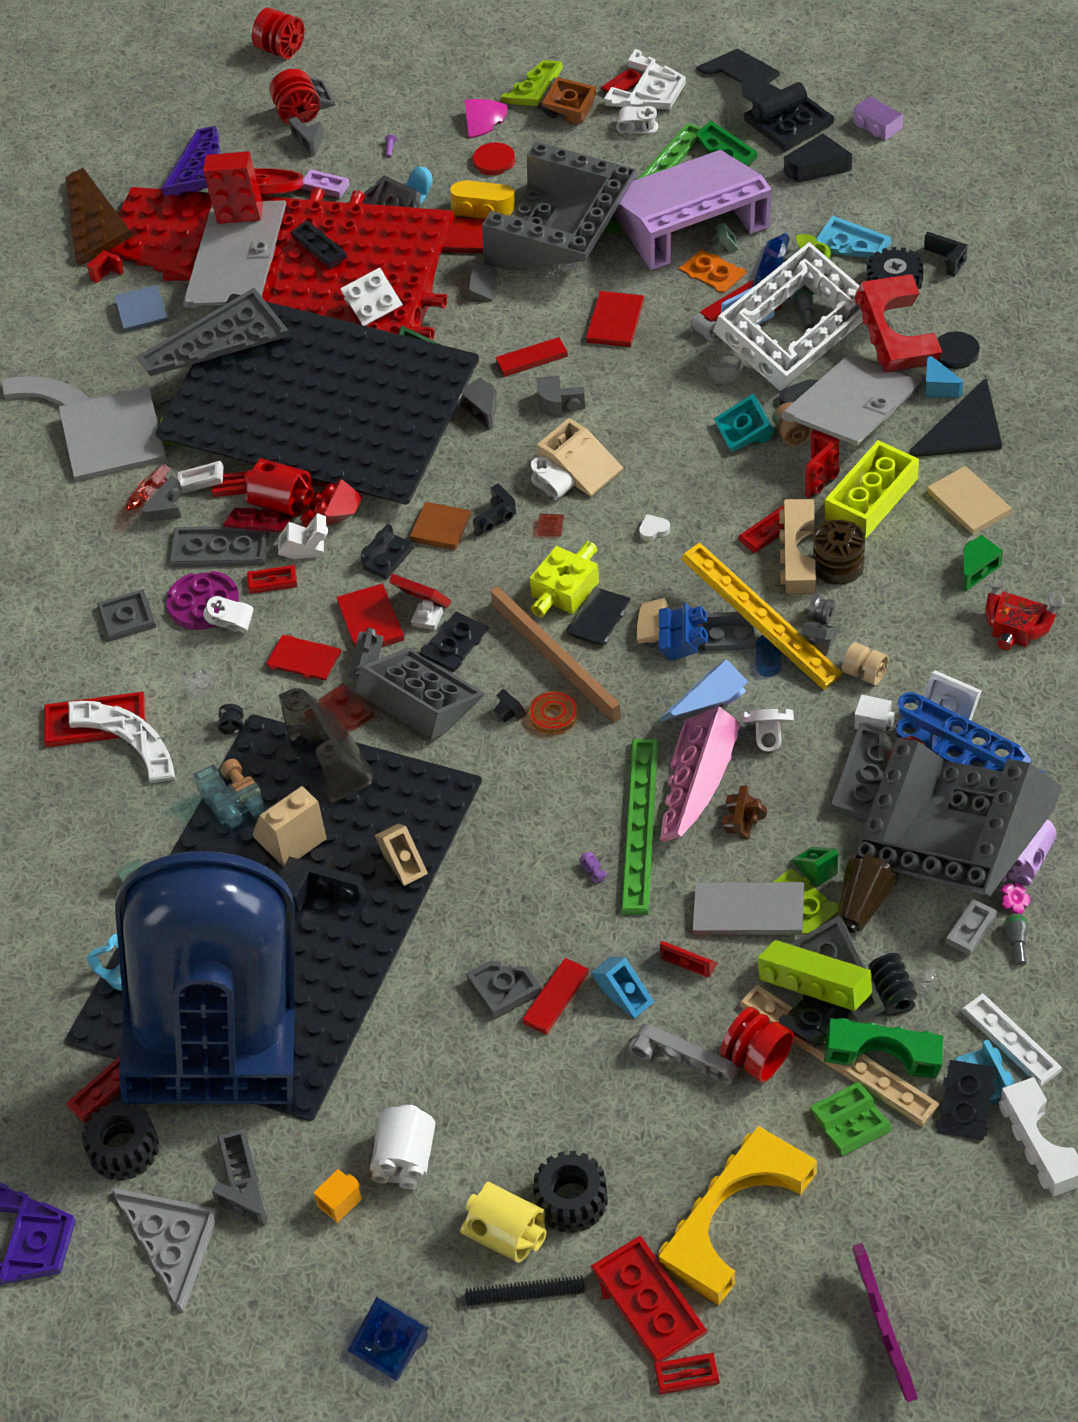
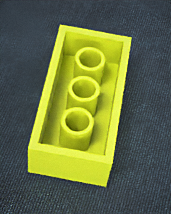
(872, 487)

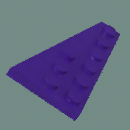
(188, 171)

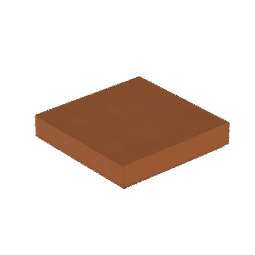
(440, 525)

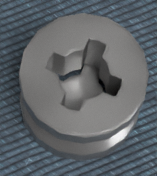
(821, 608)

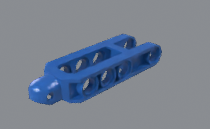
(935, 729)

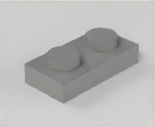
(971, 927)

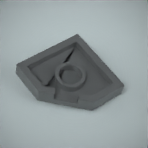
(503, 986)

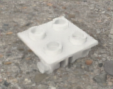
(371, 297)

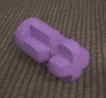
(592, 866)

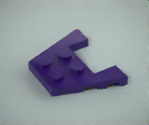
(37, 1240)

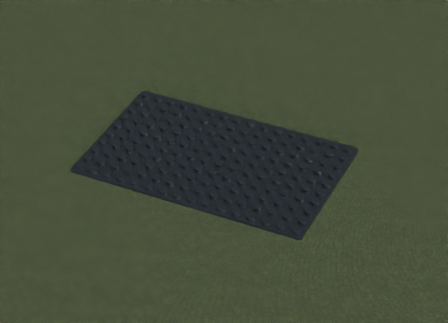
(339, 942)

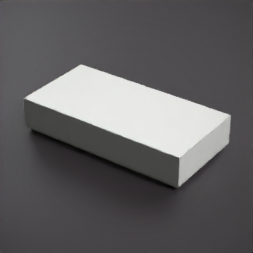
(201, 477)

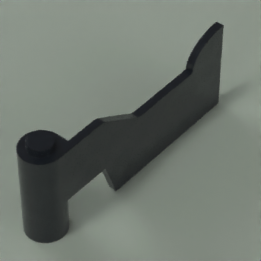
(755, 83)

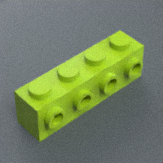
(815, 975)

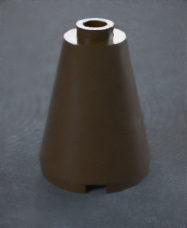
(864, 890)

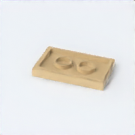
(969, 500)

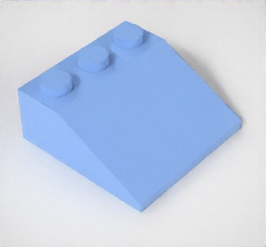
(719, 686)

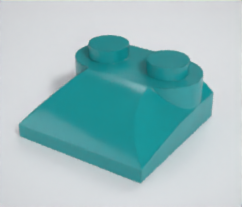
(744, 424)

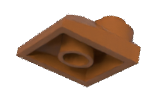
(570, 99)

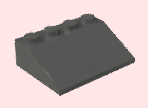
(417, 692)

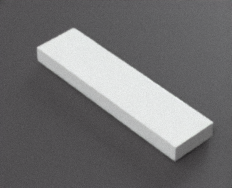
(1011, 1039)

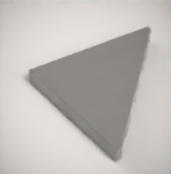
(172, 1236)

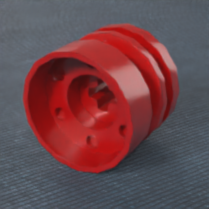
(277, 33)
(294, 96)
(757, 1044)

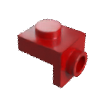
(104, 264)

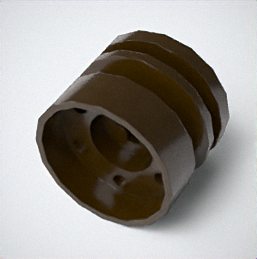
(839, 551)

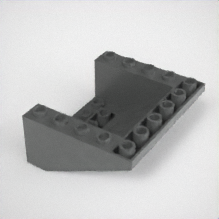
(560, 212)
(955, 818)

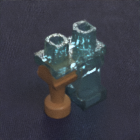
(231, 800)

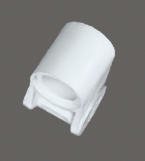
(636, 119)
(550, 477)
(231, 614)

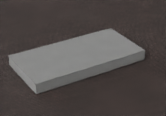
(749, 908)

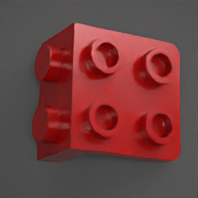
(823, 463)

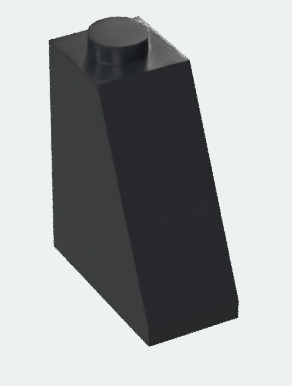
(817, 159)

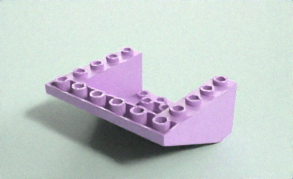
(689, 195)

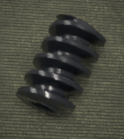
(893, 983)

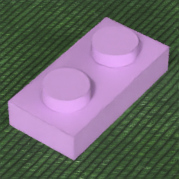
(331, 184)

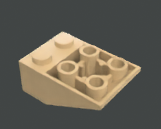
(581, 455)

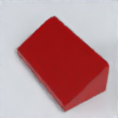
(687, 959)

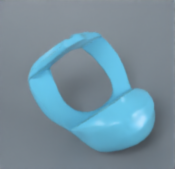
(421, 181)
(111, 976)

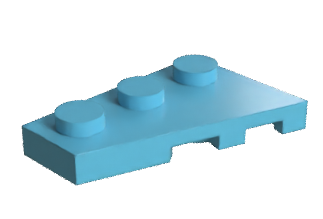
(852, 239)

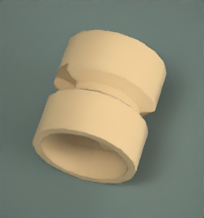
(863, 663)

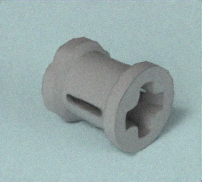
(702, 326)

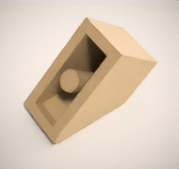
(401, 853)

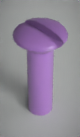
(390, 140)

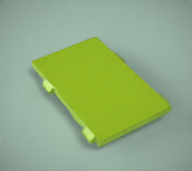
(816, 906)

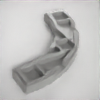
(51, 389)

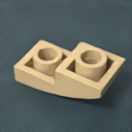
(648, 621)

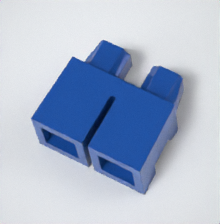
(679, 631)

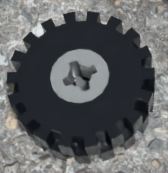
(894, 264)

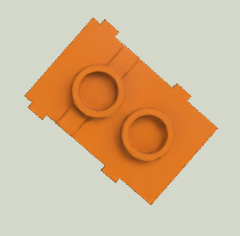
(713, 270)

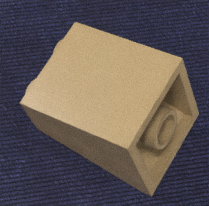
(291, 826)

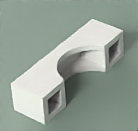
(1056, 1165)

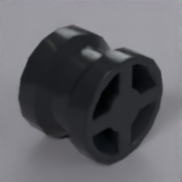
(230, 719)

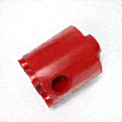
(278, 487)

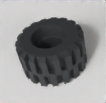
(126, 1158)
(574, 1211)

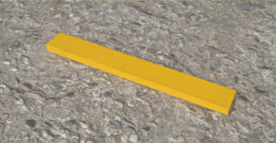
(761, 616)

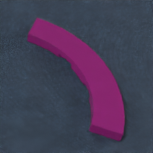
(883, 1323)

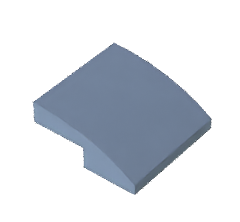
(141, 308)

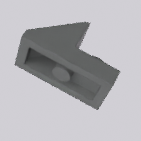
(308, 137)
(160, 505)
(820, 635)
(244, 1203)

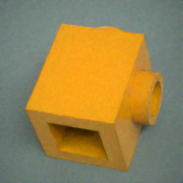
(338, 1195)

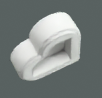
(654, 527)

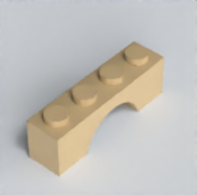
(799, 569)

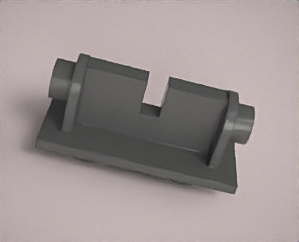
(366, 651)

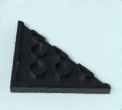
(966, 428)

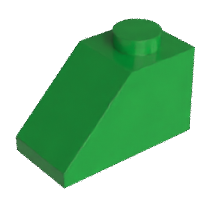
(979, 560)

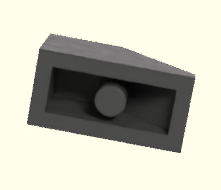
(480, 401)

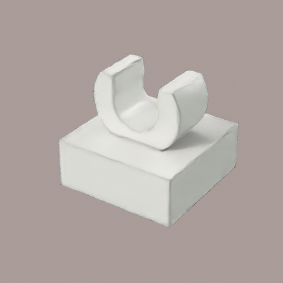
(427, 615)

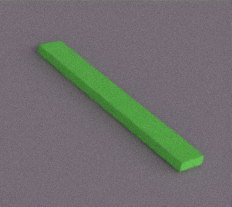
(668, 158)
(640, 827)

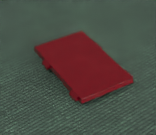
(257, 520)

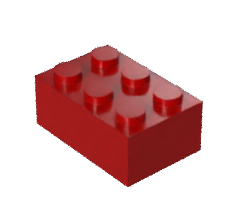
(233, 187)

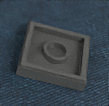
(126, 615)

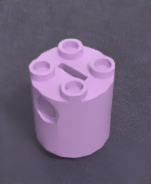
(1033, 856)

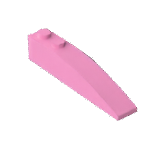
(699, 765)

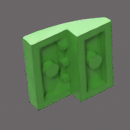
(850, 1118)

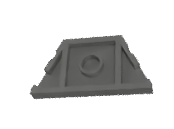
(392, 193)

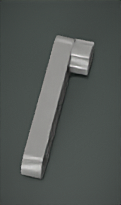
(652, 1039)

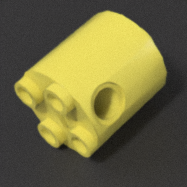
(504, 1222)

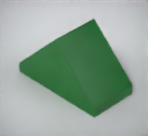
(817, 864)

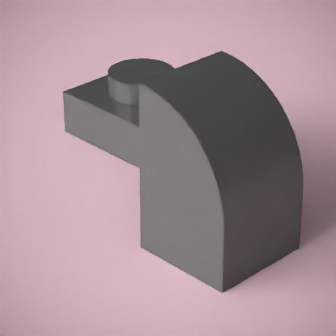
(554, 399)

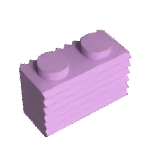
(877, 118)

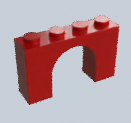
(893, 349)

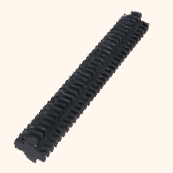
(524, 1290)

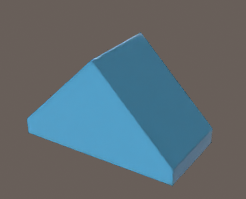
(941, 381)

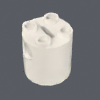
(402, 1146)

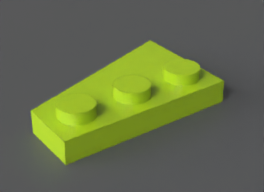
(534, 86)

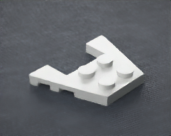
(656, 88)

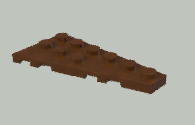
(93, 218)

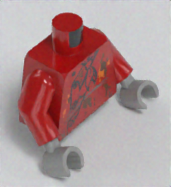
(1018, 618)

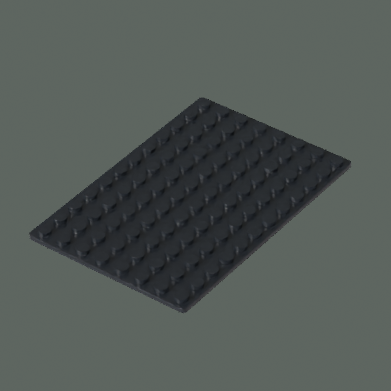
(326, 402)

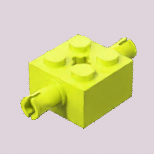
(564, 579)

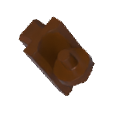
(747, 812)

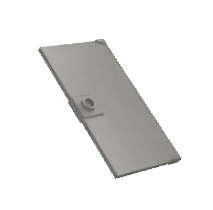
(234, 257)
(851, 399)

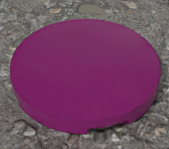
(191, 594)

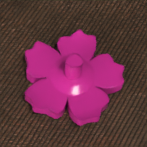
(1014, 897)

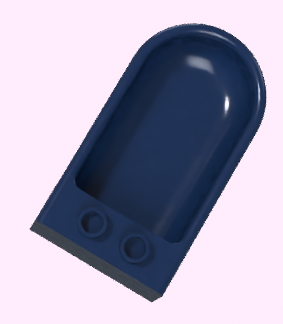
(206, 982)

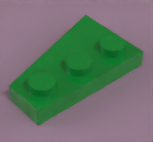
(715, 138)

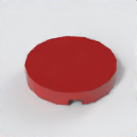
(493, 158)

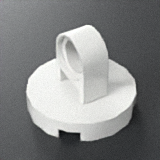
(768, 722)

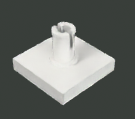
(952, 695)

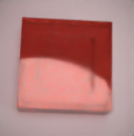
(550, 525)

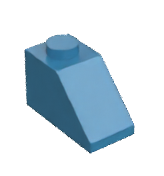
(622, 985)

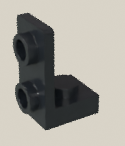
(953, 251)
(502, 511)

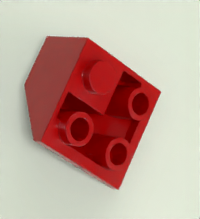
(335, 502)

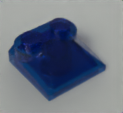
(388, 1338)

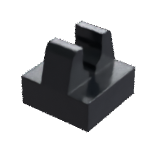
(508, 707)

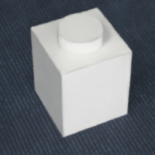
(874, 713)

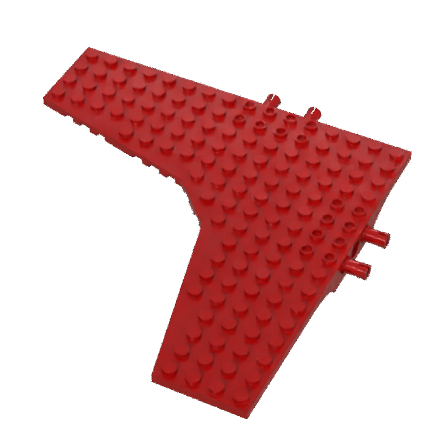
(392, 238)

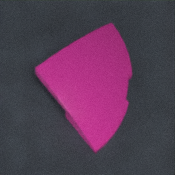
(483, 115)

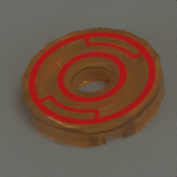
(553, 724)

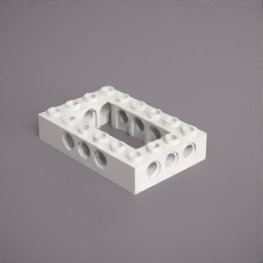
(806, 267)

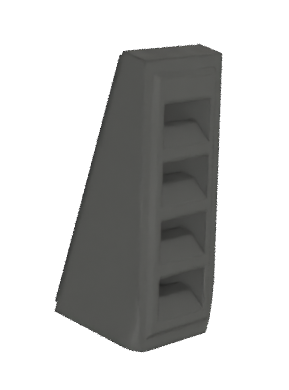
(231, 1138)

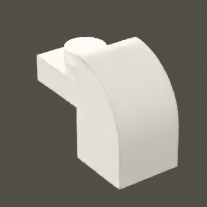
(303, 542)

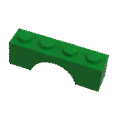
(917, 1051)

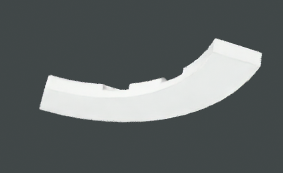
(131, 729)

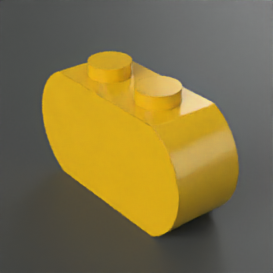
(480, 198)

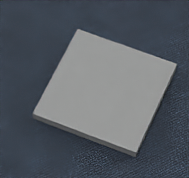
(111, 433)

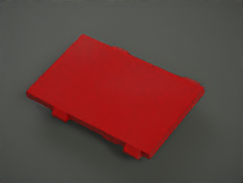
(303, 657)

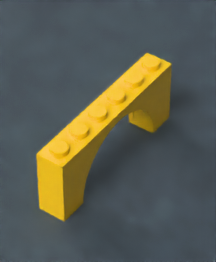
(759, 1162)

